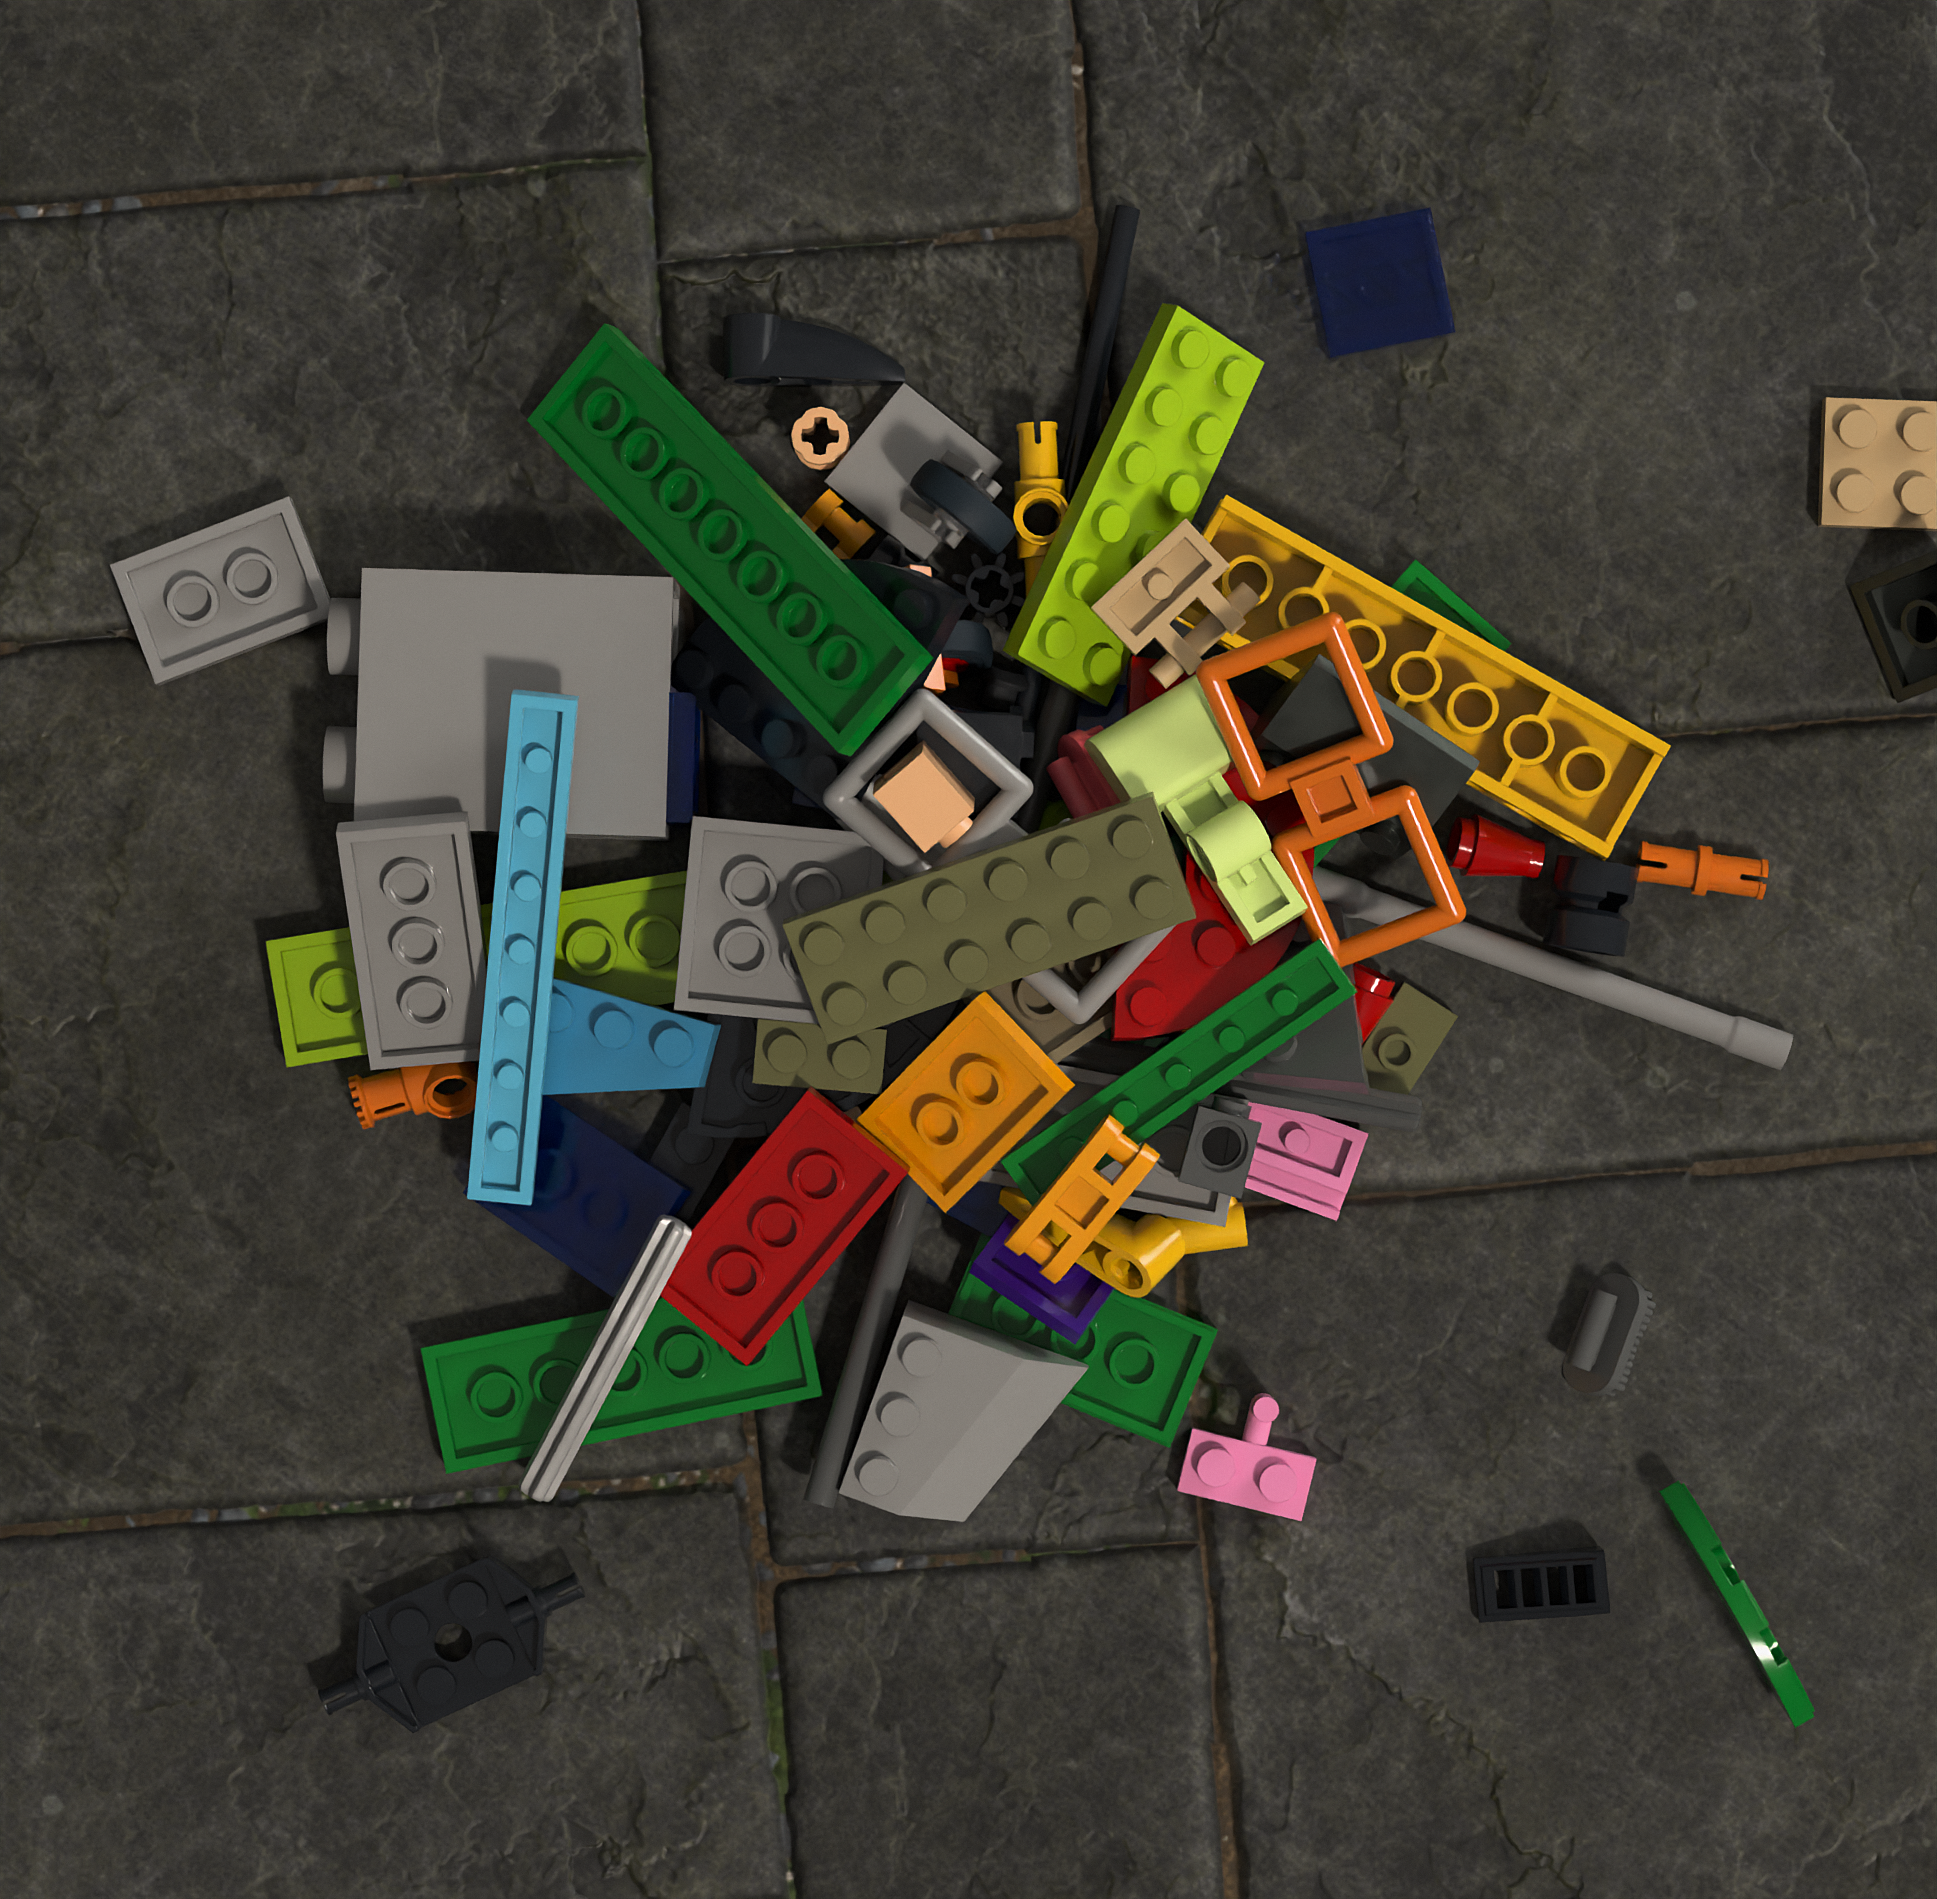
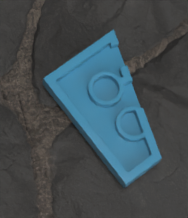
(622, 1044)

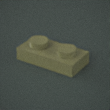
(799, 1057)

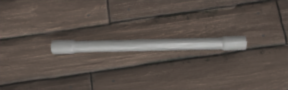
(1733, 1033)

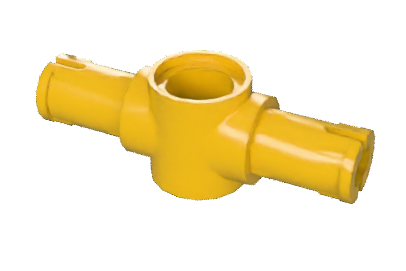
(1037, 485)

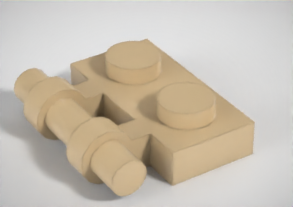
(1161, 589)

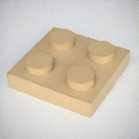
(1878, 464)

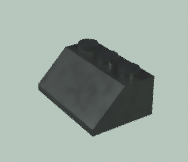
(1316, 713)

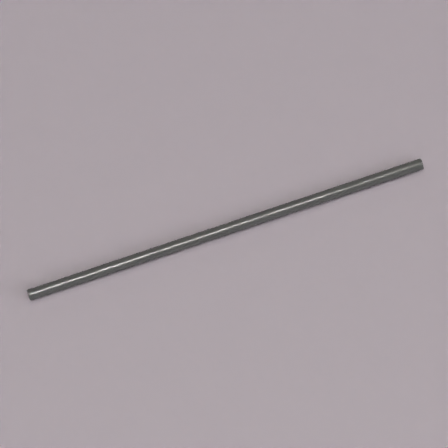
(909, 1196)

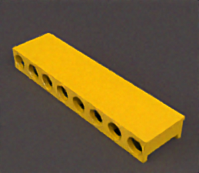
(1535, 738)

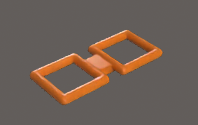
(1331, 787)

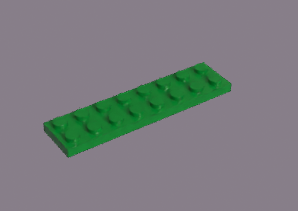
(729, 540)

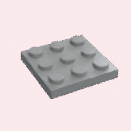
(735, 902)

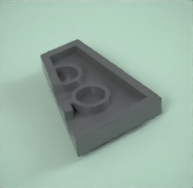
(1327, 1051)

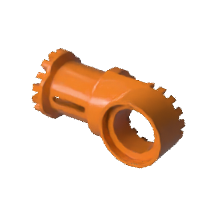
(413, 1090)

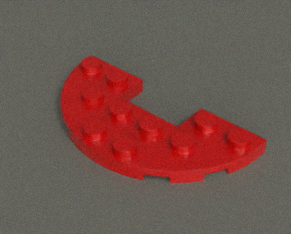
(1206, 957)

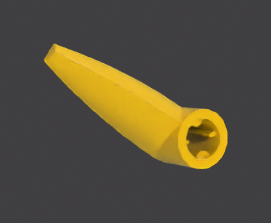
(1124, 1252)

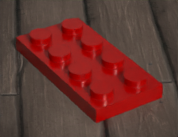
(781, 1225)

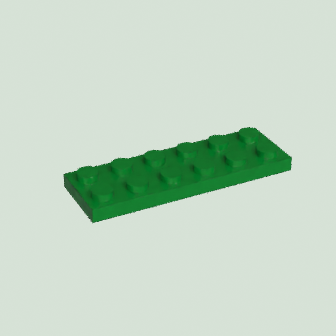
(503, 1386)

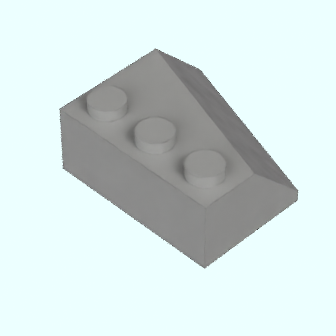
(951, 1415)

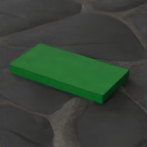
(1136, 1352)

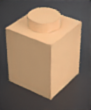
(925, 798)

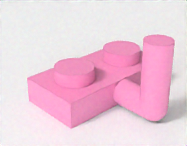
(1247, 1469)

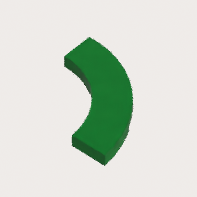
(1739, 1603)

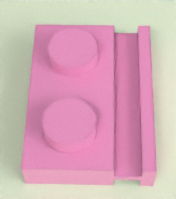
(1304, 1159)

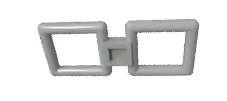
(988, 830)

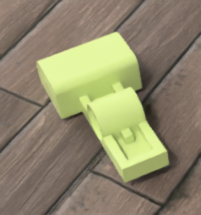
(1181, 757)

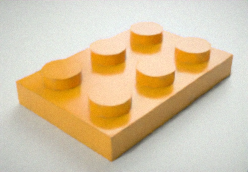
(966, 1101)

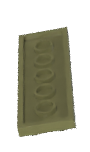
(989, 918)

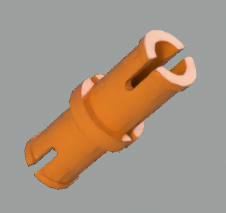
(1702, 870)

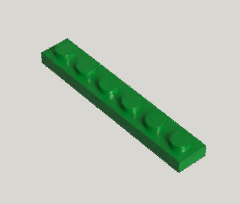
(1190, 1064)

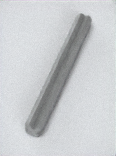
(605, 1358)

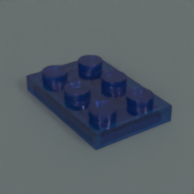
(590, 1198)

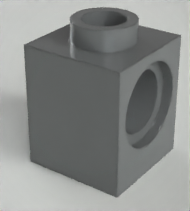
(1226, 1177)

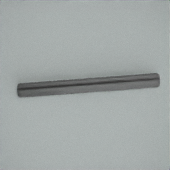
(1377, 1108)

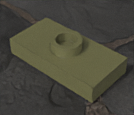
(1405, 1040)

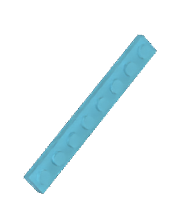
(522, 946)

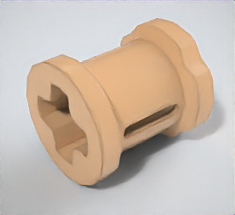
(807, 426)

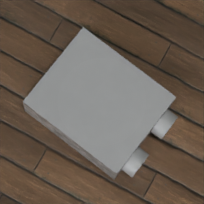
(439, 678)

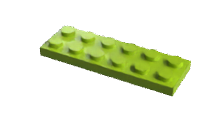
(1132, 495)

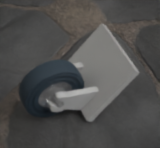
(923, 479)

